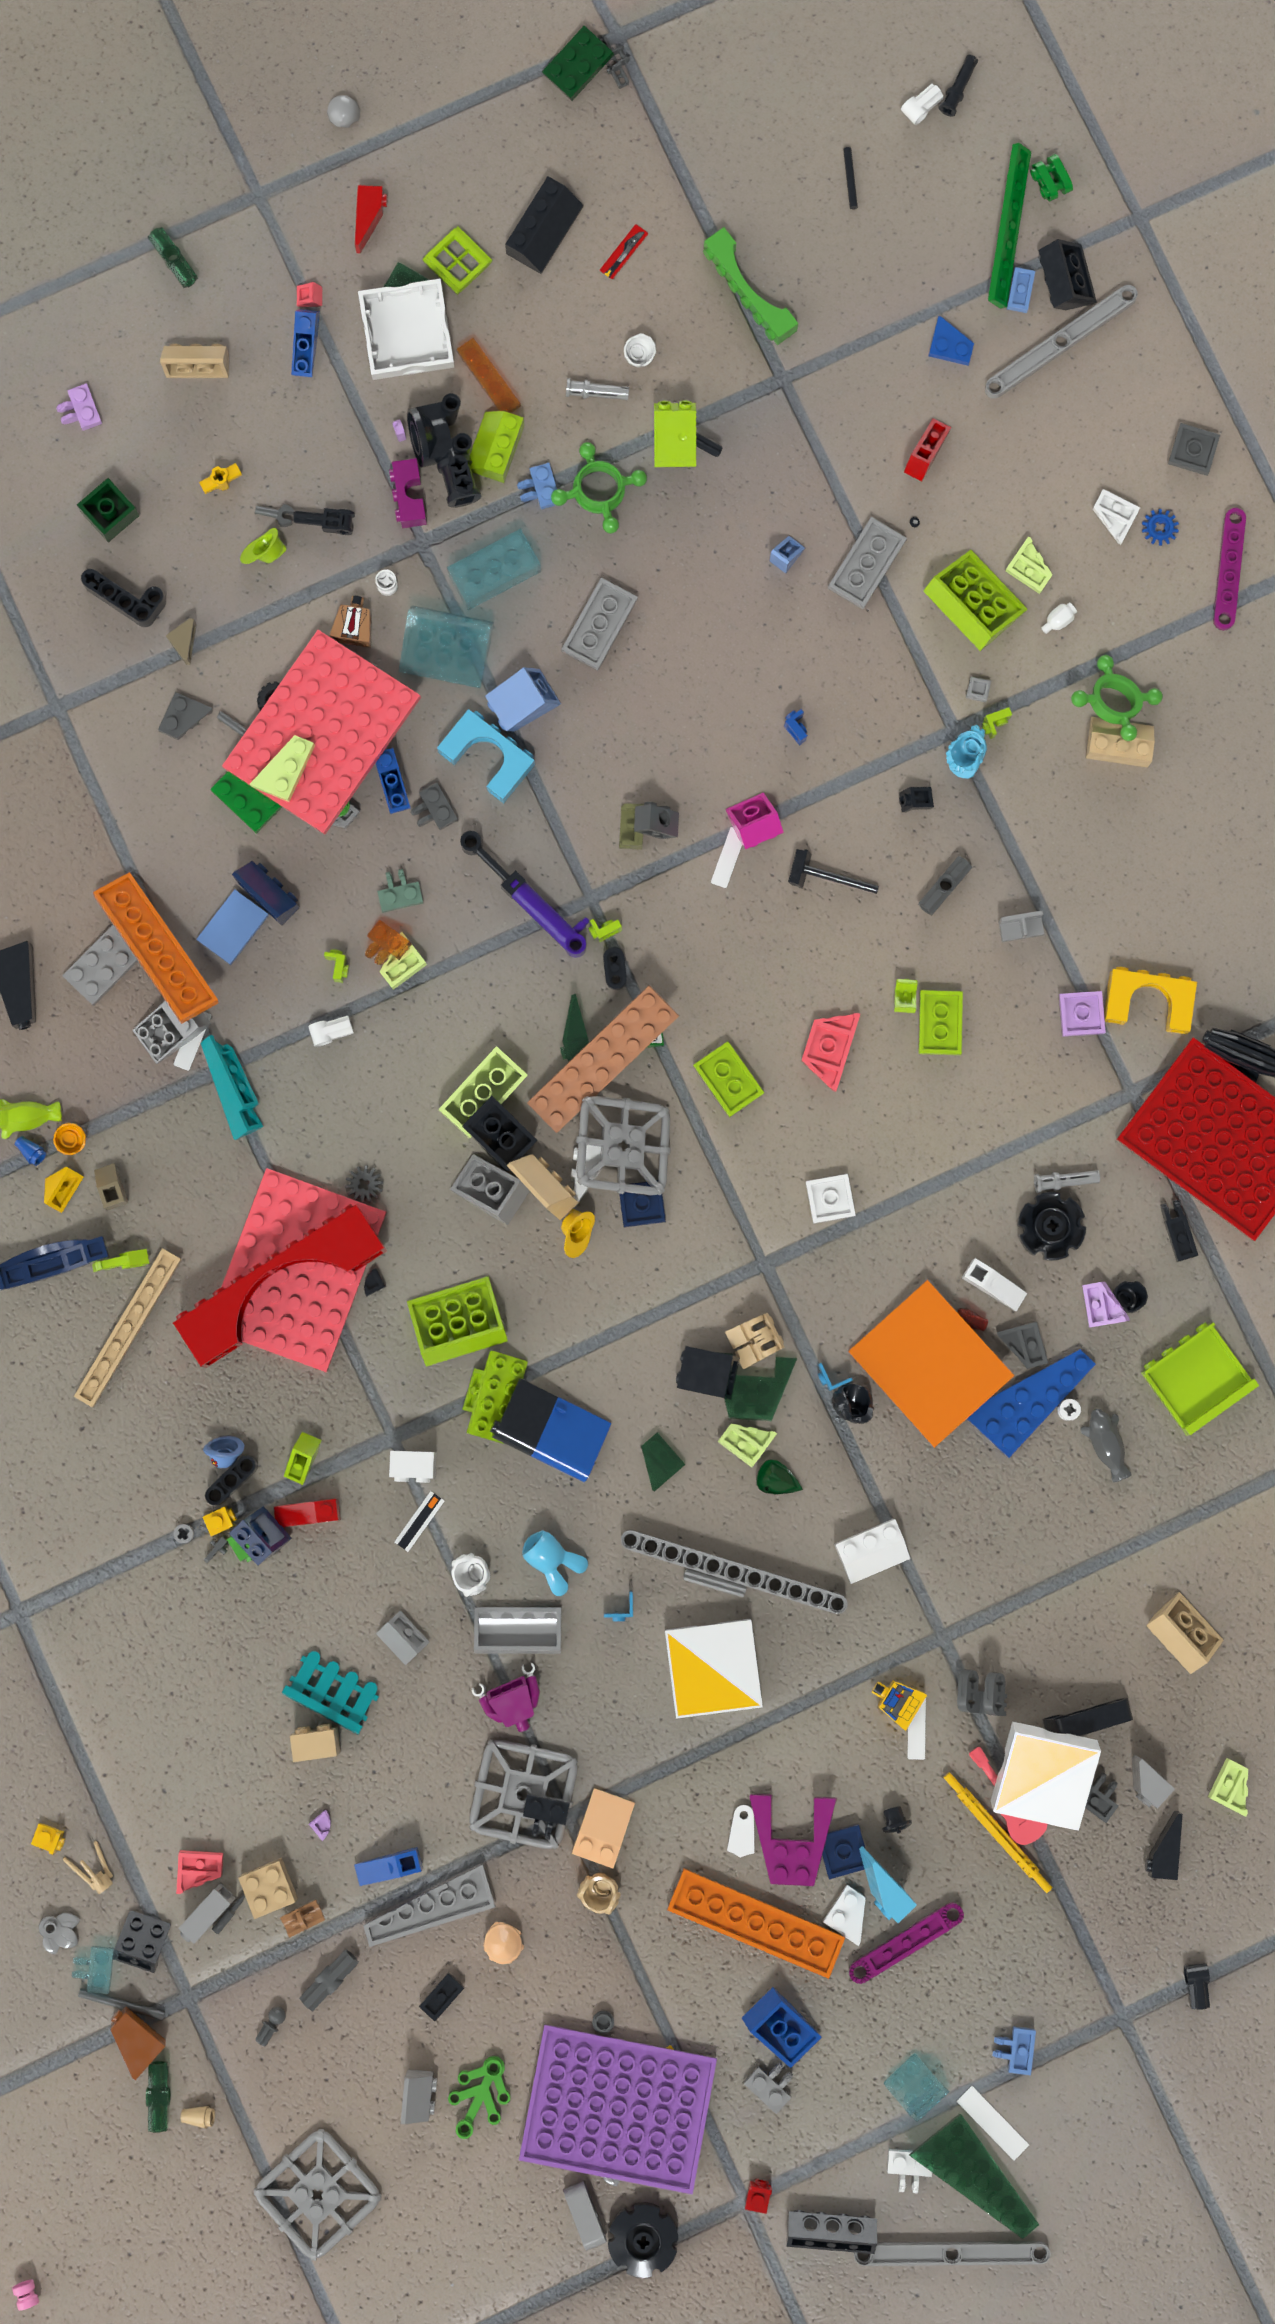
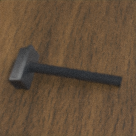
(801, 868)

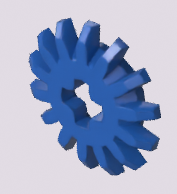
(1160, 519)

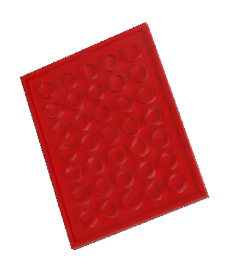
(1211, 1137)

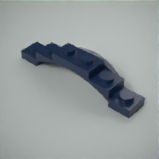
(50, 1261)

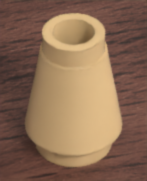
(199, 2116)

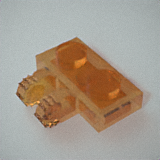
(388, 940)

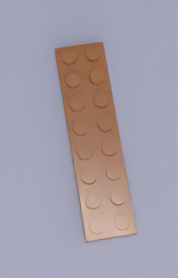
(603, 1058)

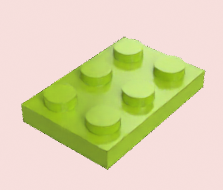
(940, 1022)
(728, 1079)

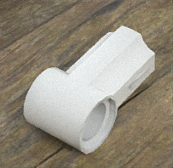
(917, 107)
(324, 1032)

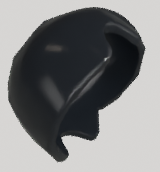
(1131, 1296)

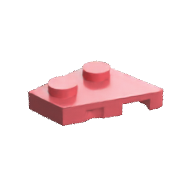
(197, 1868)

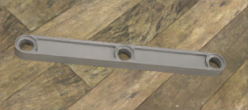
(1073, 333)
(968, 2253)

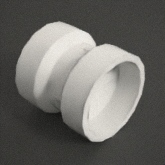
(384, 579)

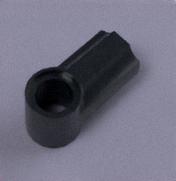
(1197, 1979)

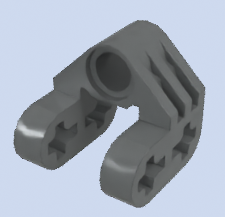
(985, 1702)

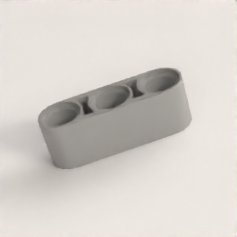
(585, 2215)

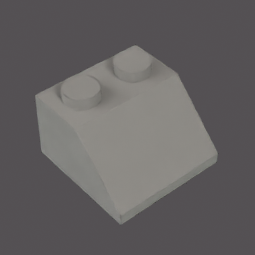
(1149, 1785)
(417, 2096)

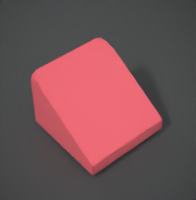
(309, 295)

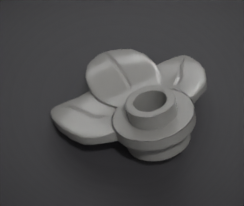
(62, 1934)

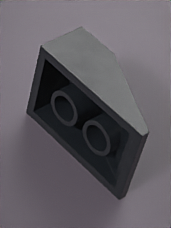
(499, 1133)

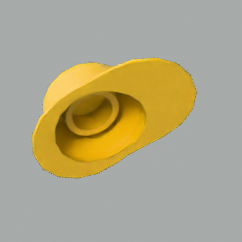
(577, 1230)

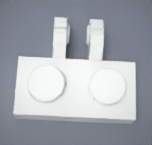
(901, 2163)

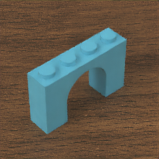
(473, 729)

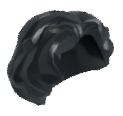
(853, 1403)

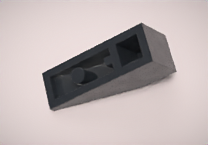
(1165, 1854)

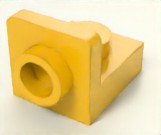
(220, 1520)
(48, 1838)

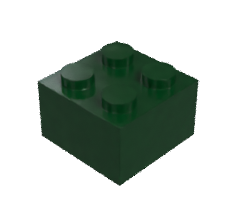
(108, 510)

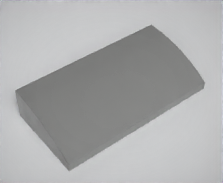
(517, 1630)

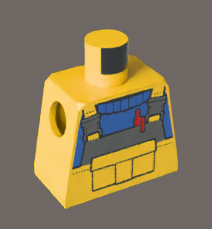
(899, 1702)

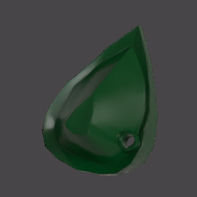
(776, 1478)

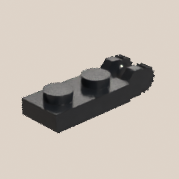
(1179, 1233)

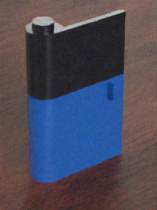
(551, 1430)

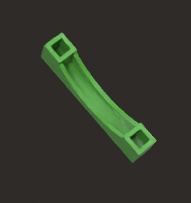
(777, 322)

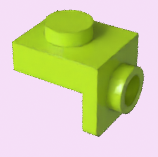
(341, 969)
(905, 995)

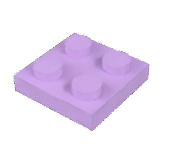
(1082, 1013)

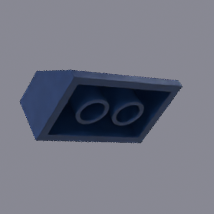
(266, 891)

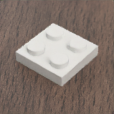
(830, 1198)

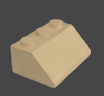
(195, 361)
(1108, 745)
(544, 1184)
(1185, 1633)

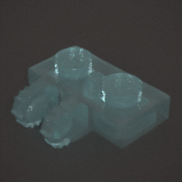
(100, 1969)

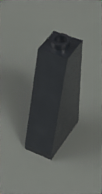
(18, 984)

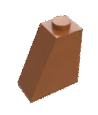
(136, 2041)

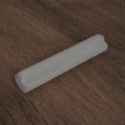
(714, 1582)

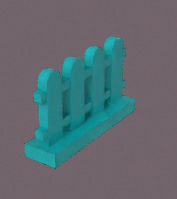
(320, 1691)

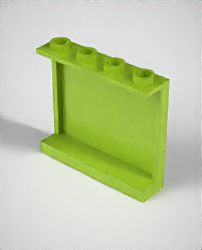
(1198, 1378)

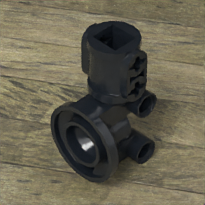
(433, 445)

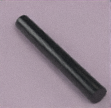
(850, 178)

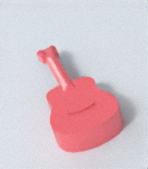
(1019, 1829)

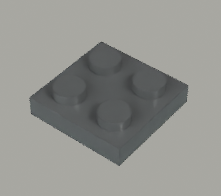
(1194, 449)

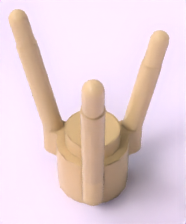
(98, 1881)

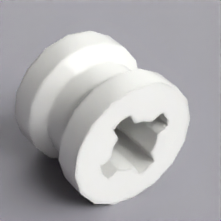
(1064, 1409)

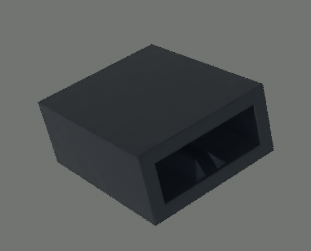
(707, 1372)

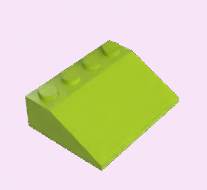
(974, 599)
(457, 1321)

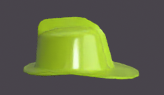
(265, 548)

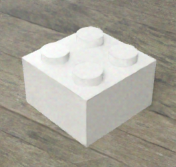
(412, 1465)

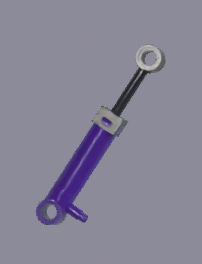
(517, 889)

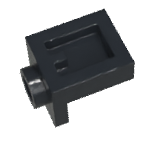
(916, 799)

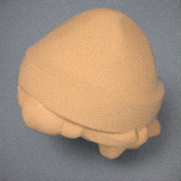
(503, 1943)

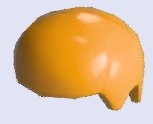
(69, 1139)

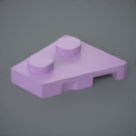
(1102, 1305)

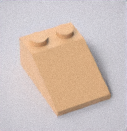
(603, 1828)

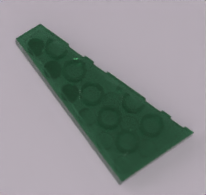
(967, 2167)

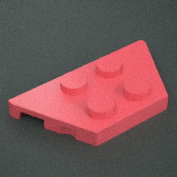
(829, 1047)

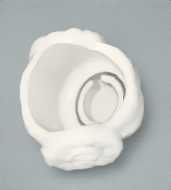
(470, 1574)

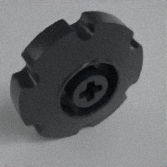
(1063, 1214)
(628, 2230)

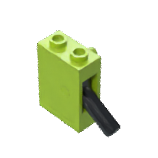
(677, 436)

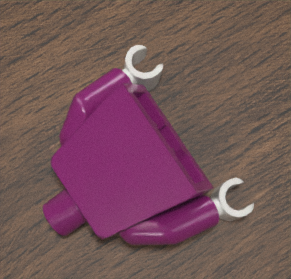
(512, 1701)

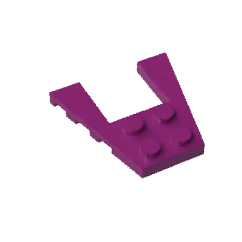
(788, 1859)

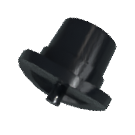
(895, 1820)

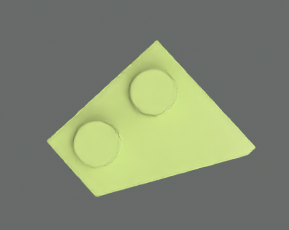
(398, 971)
(746, 1442)
(1231, 1787)

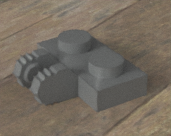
(437, 805)
(1099, 1803)

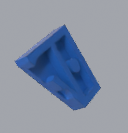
(950, 344)

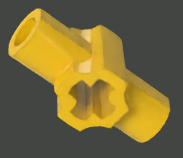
(228, 474)

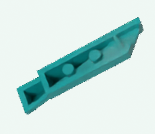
(232, 1087)

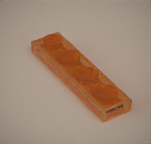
(488, 376)

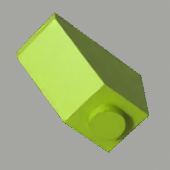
(302, 1458)

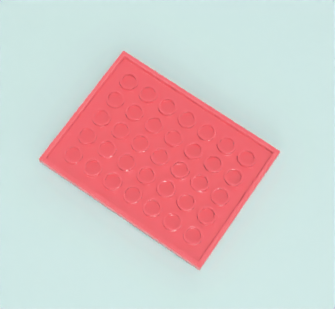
(341, 708)
(305, 1304)

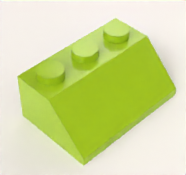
(496, 444)

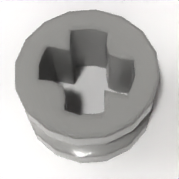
(177, 1532)

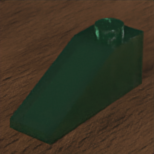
(575, 1034)

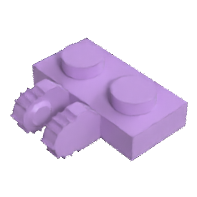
(84, 407)

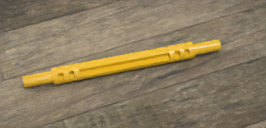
(997, 1832)

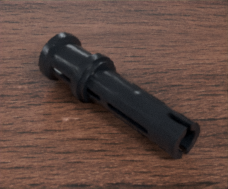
(955, 93)

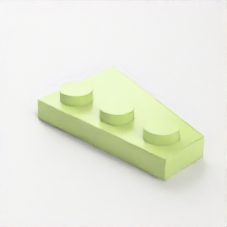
(285, 769)

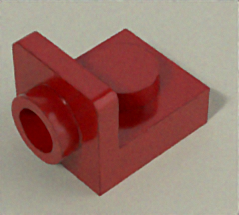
(758, 2196)

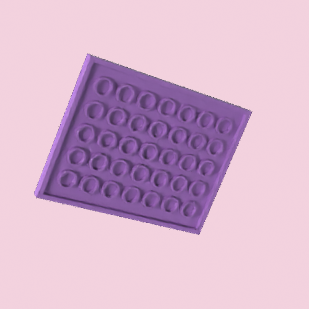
(618, 2109)

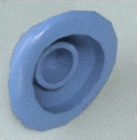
(224, 1451)

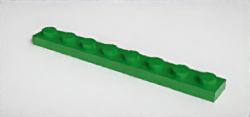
(1009, 225)

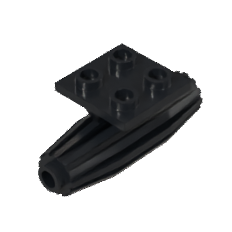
(1242, 1052)

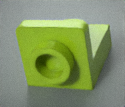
(997, 718)
(608, 929)

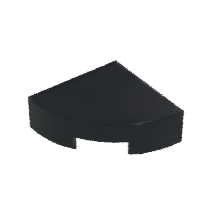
(373, 1283)

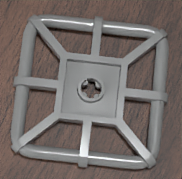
(613, 1155)
(515, 1781)
(317, 2209)

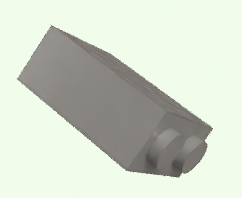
(206, 1913)

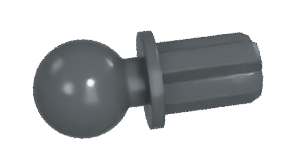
(276, 2017)

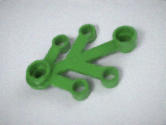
(481, 2093)

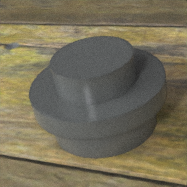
(603, 2021)

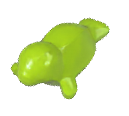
(26, 1116)

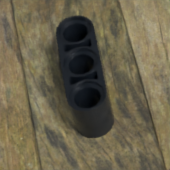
(221, 1483)

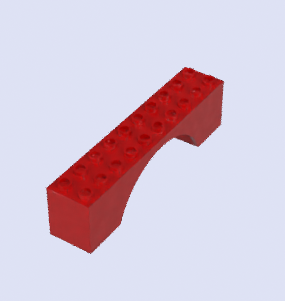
(216, 1323)

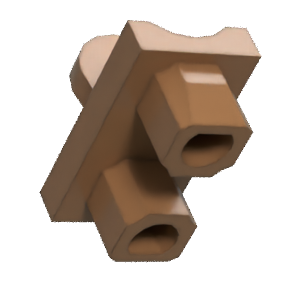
(302, 1918)

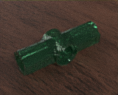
(167, 248)
(158, 2096)

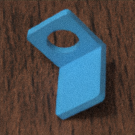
(825, 1380)
(621, 1616)

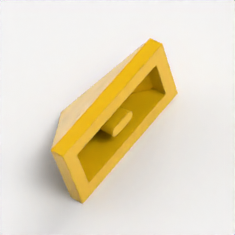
(61, 1187)

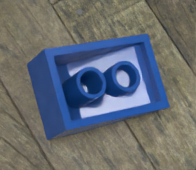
(781, 2027)

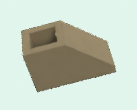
(110, 1187)

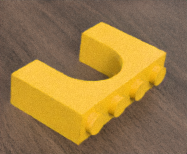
(1178, 992)

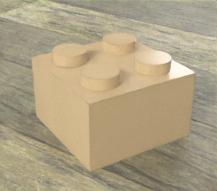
(315, 1743)
(268, 1888)

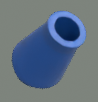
(31, 1151)

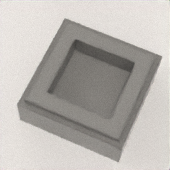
(978, 689)

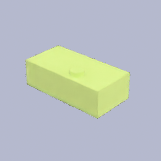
(493, 1077)

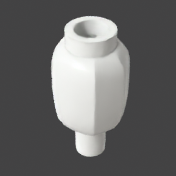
(1059, 617)

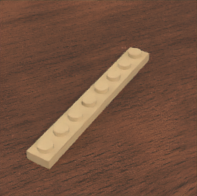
(127, 1328)

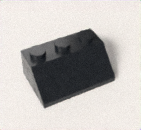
(1067, 275)

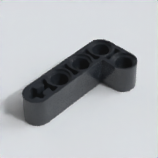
(120, 595)
(1090, 1719)

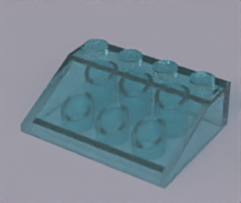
(445, 646)

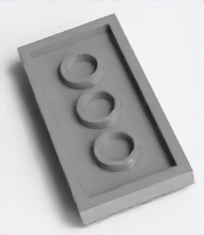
(867, 563)
(599, 624)
(101, 966)

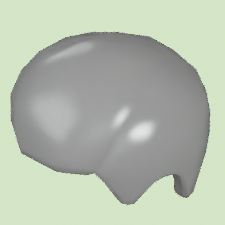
(343, 111)

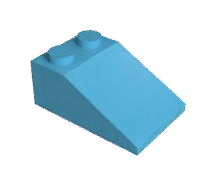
(889, 1895)

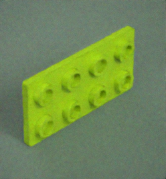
(491, 1392)

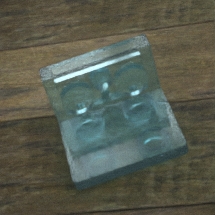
(915, 2087)

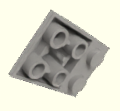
(164, 1034)

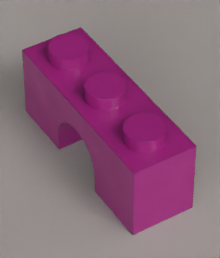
(406, 475)

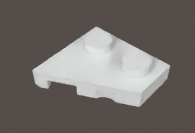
(1115, 514)
(847, 1914)

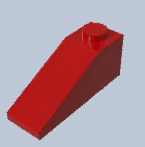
(368, 213)
(927, 449)
(307, 1513)

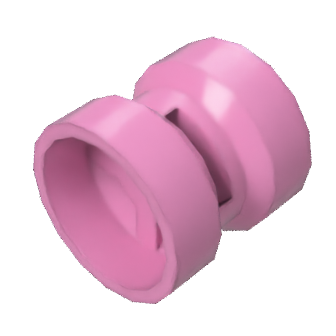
(25, 2295)

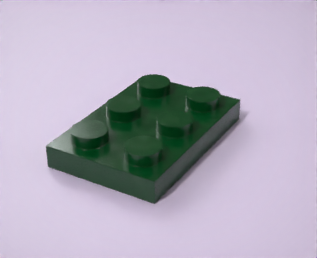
(578, 63)

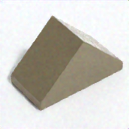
(183, 639)

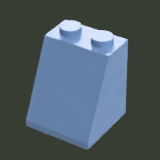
(522, 699)

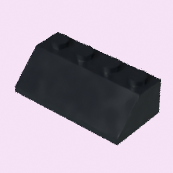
(543, 225)

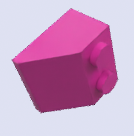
(755, 821)

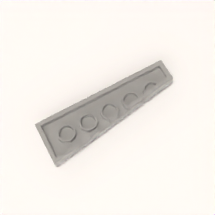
(450, 1901)

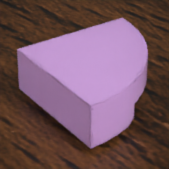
(399, 430)
(321, 1824)

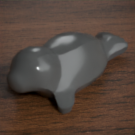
(1107, 1443)

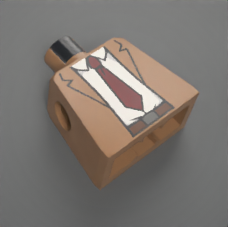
(353, 624)

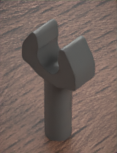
(278, 514)

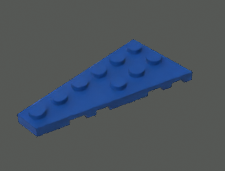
(1020, 1409)

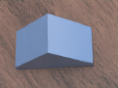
(786, 554)

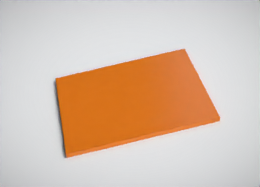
(931, 1363)

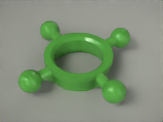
(610, 524)
(1123, 685)

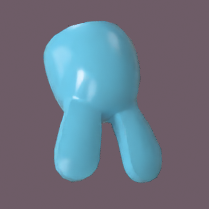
(547, 1556)

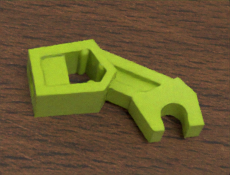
(126, 1260)

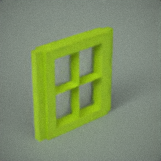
(457, 260)

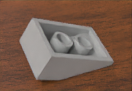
(490, 1189)

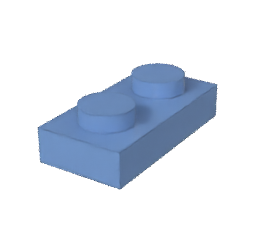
(1020, 290)

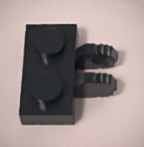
(546, 1810)

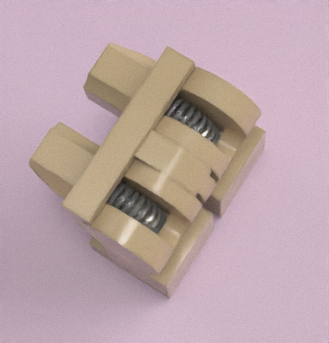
(757, 1338)

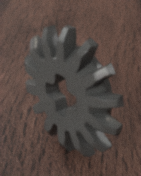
(355, 1182)

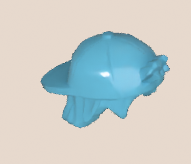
(967, 752)

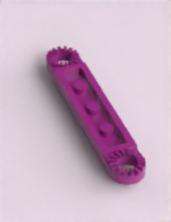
(1229, 569)
(906, 1943)

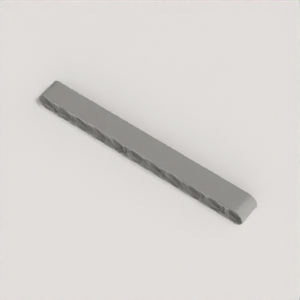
(742, 1578)

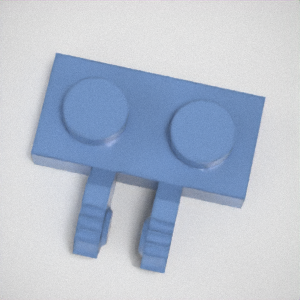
(543, 483)
(1021, 2050)

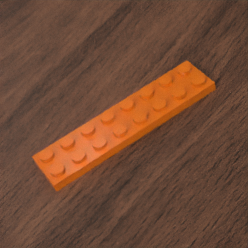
(155, 948)
(756, 1923)

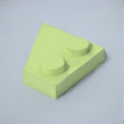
(1029, 567)

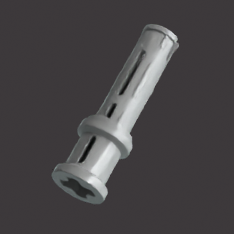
(587, 389)
(1057, 1181)

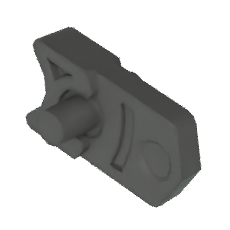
(218, 1546)

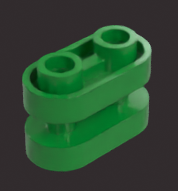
(1048, 188)

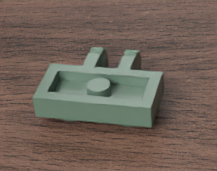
(399, 896)

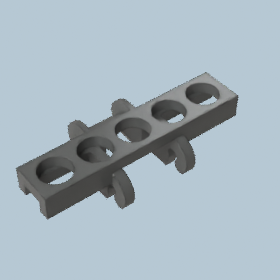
(618, 66)

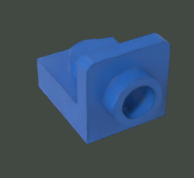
(796, 730)

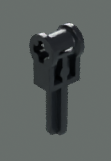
(332, 520)

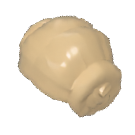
(599, 1893)

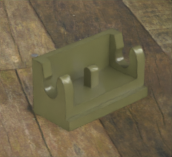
(629, 838)

